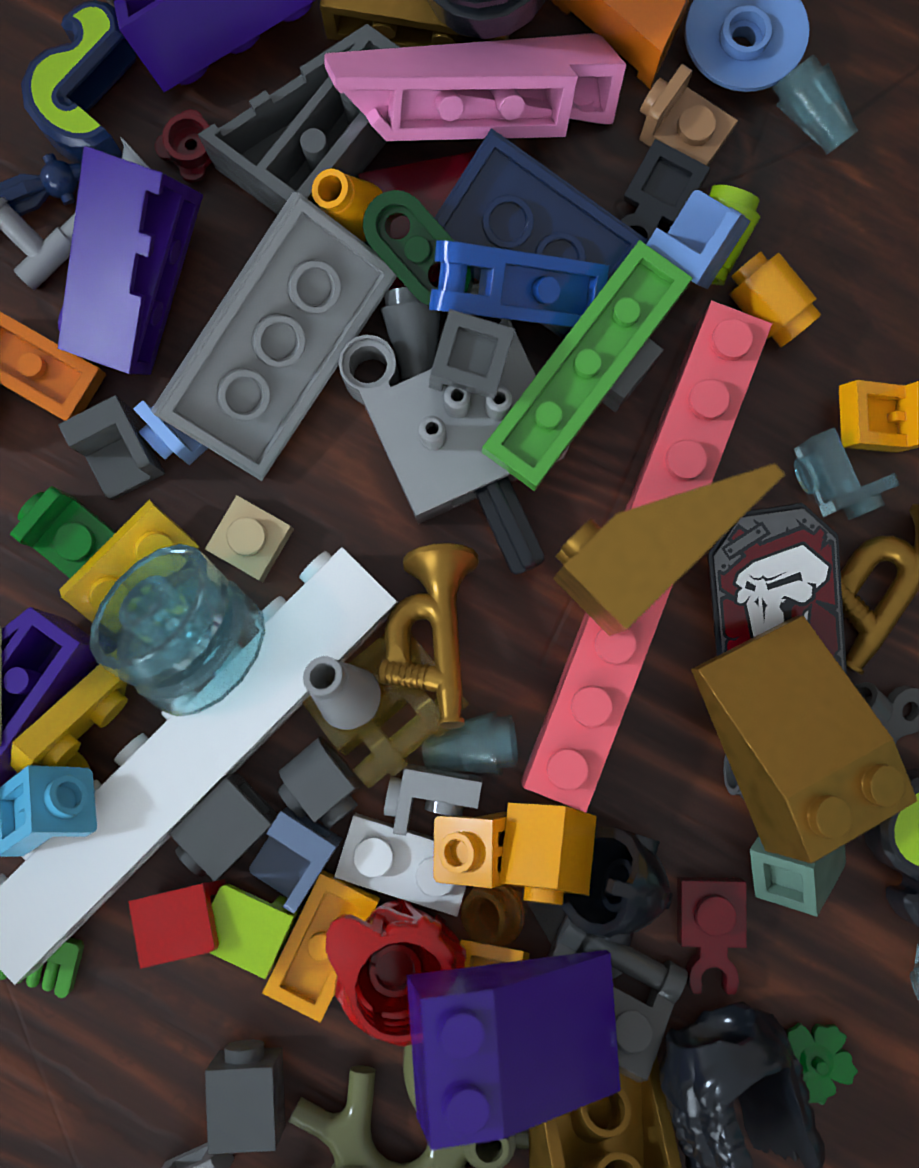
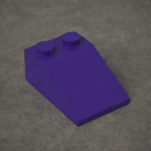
(511, 1045)

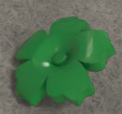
(822, 1059)

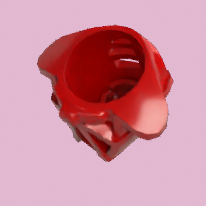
(378, 956)

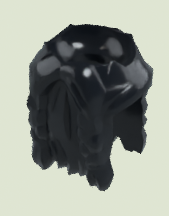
(740, 1056)

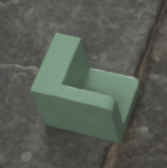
(793, 881)

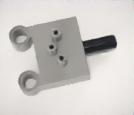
(439, 439)

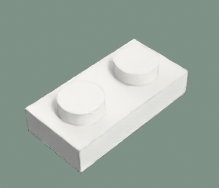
(395, 865)

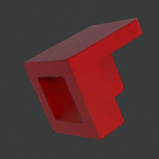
(175, 924)

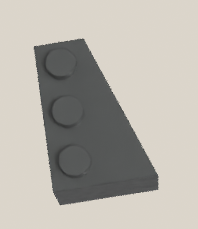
(297, 132)

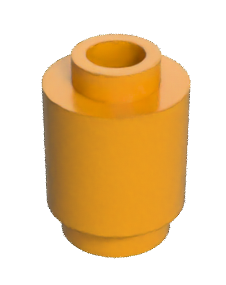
(776, 295)

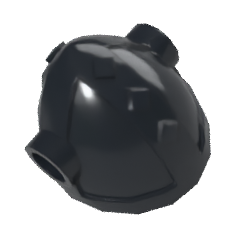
(625, 887)

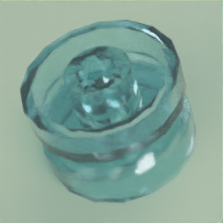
(177, 631)

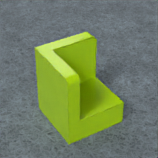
(251, 929)

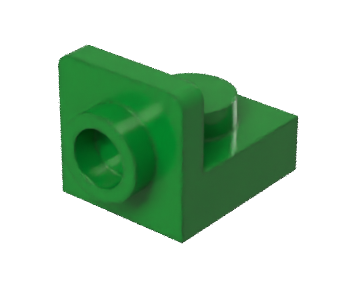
(61, 529)

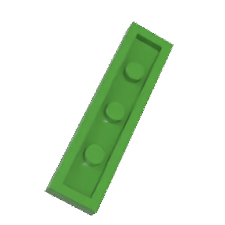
(586, 365)

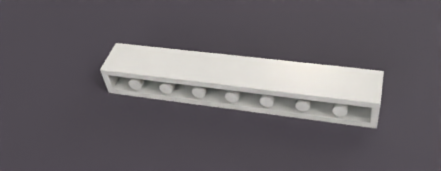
(183, 763)

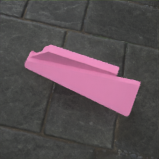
(475, 86)

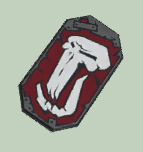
(773, 569)

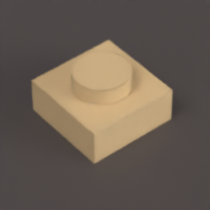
(249, 538)

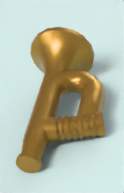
(441, 572)
(876, 625)

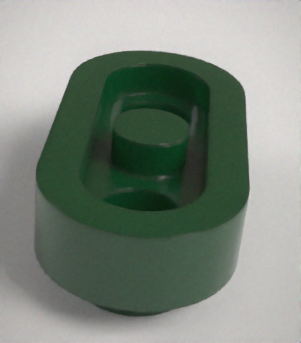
(415, 253)

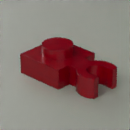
(712, 920)

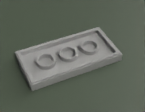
(275, 337)

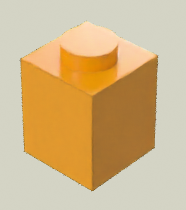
(547, 851)

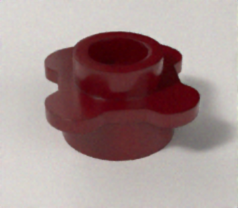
(173, 142)

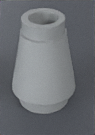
(342, 692)

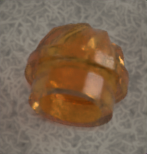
(493, 915)

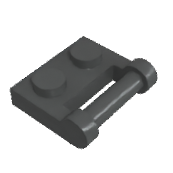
(637, 1024)

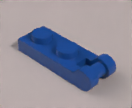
(516, 284)

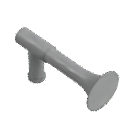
(49, 253)

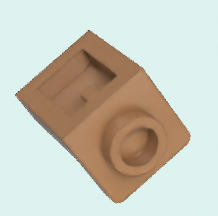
(684, 119)

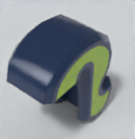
(74, 76)

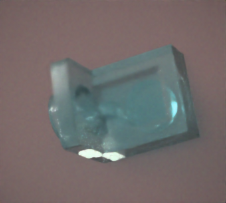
(829, 476)

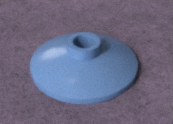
(773, 27)

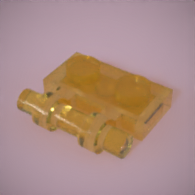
(387, 753)

